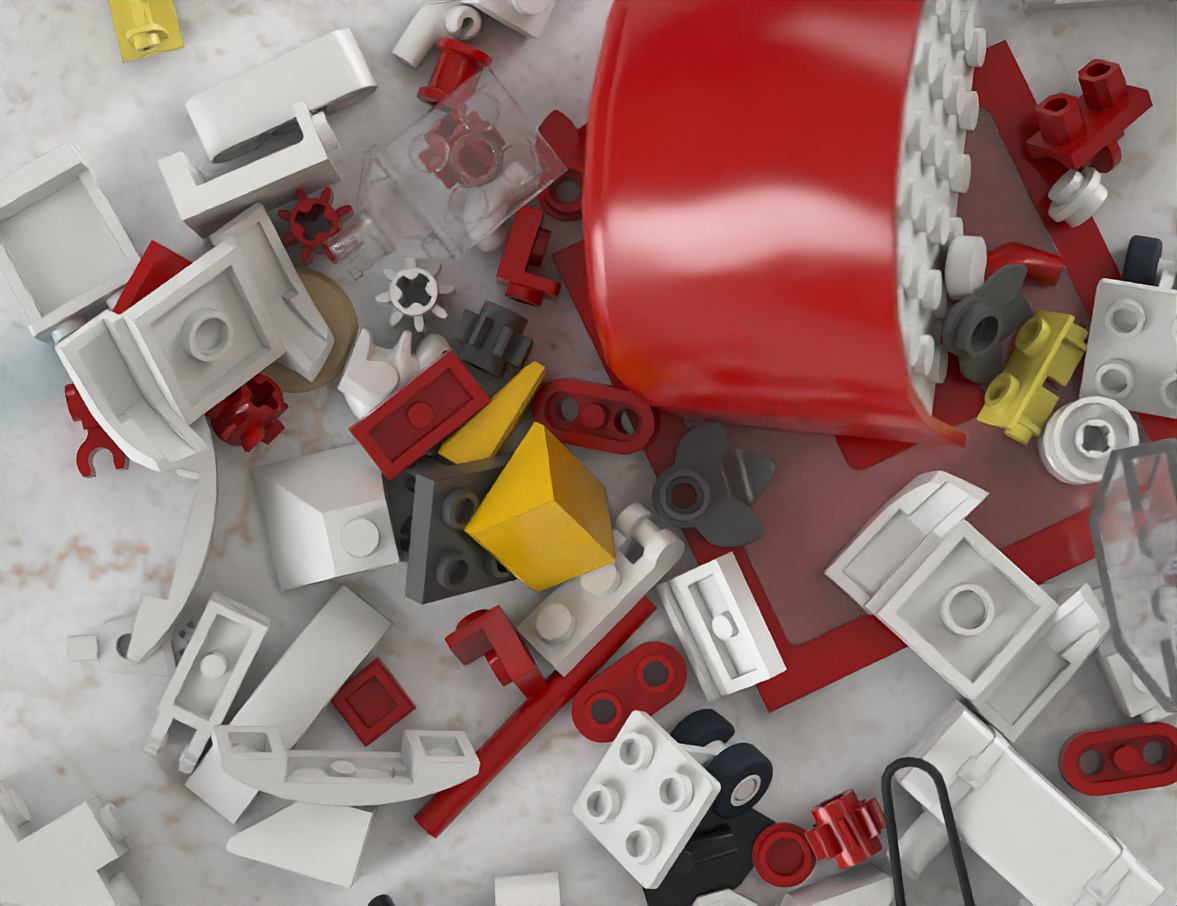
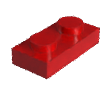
(419, 414)

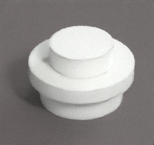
(1076, 196)

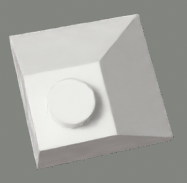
(327, 516)

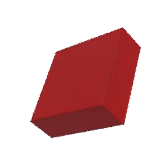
(372, 702)

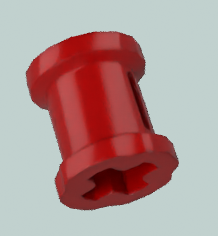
(455, 65)

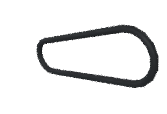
(948, 818)

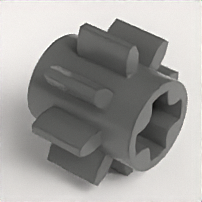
(493, 339)

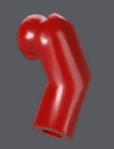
(1042, 265)

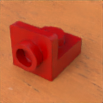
(526, 246)
(495, 637)

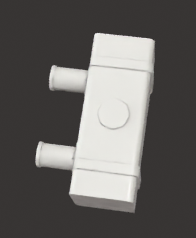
(1014, 821)

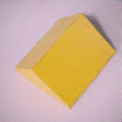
(545, 515)

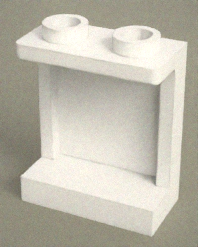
(268, 180)
(62, 243)

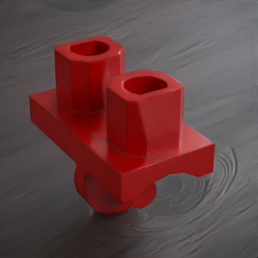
(1087, 128)

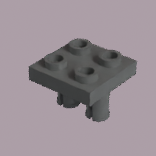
(441, 554)

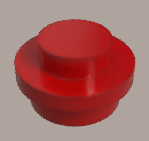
(783, 855)

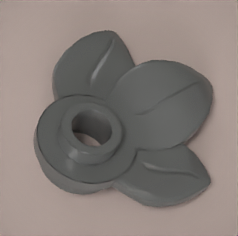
(984, 319)
(723, 487)

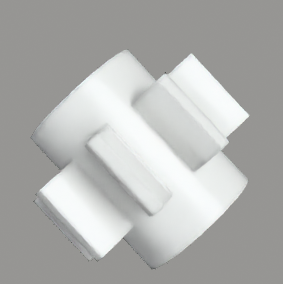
(415, 277)

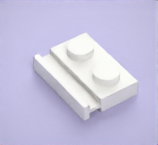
(721, 627)

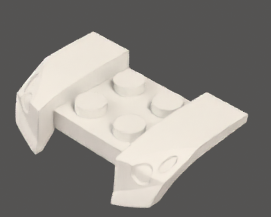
(196, 343)
(967, 602)

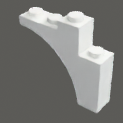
(64, 859)

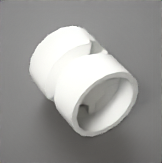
(1081, 437)

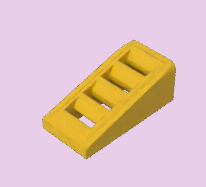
(493, 425)

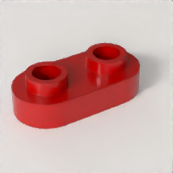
(598, 416)
(627, 690)
(1121, 758)

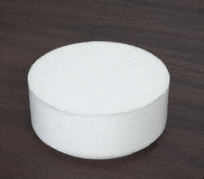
(965, 266)

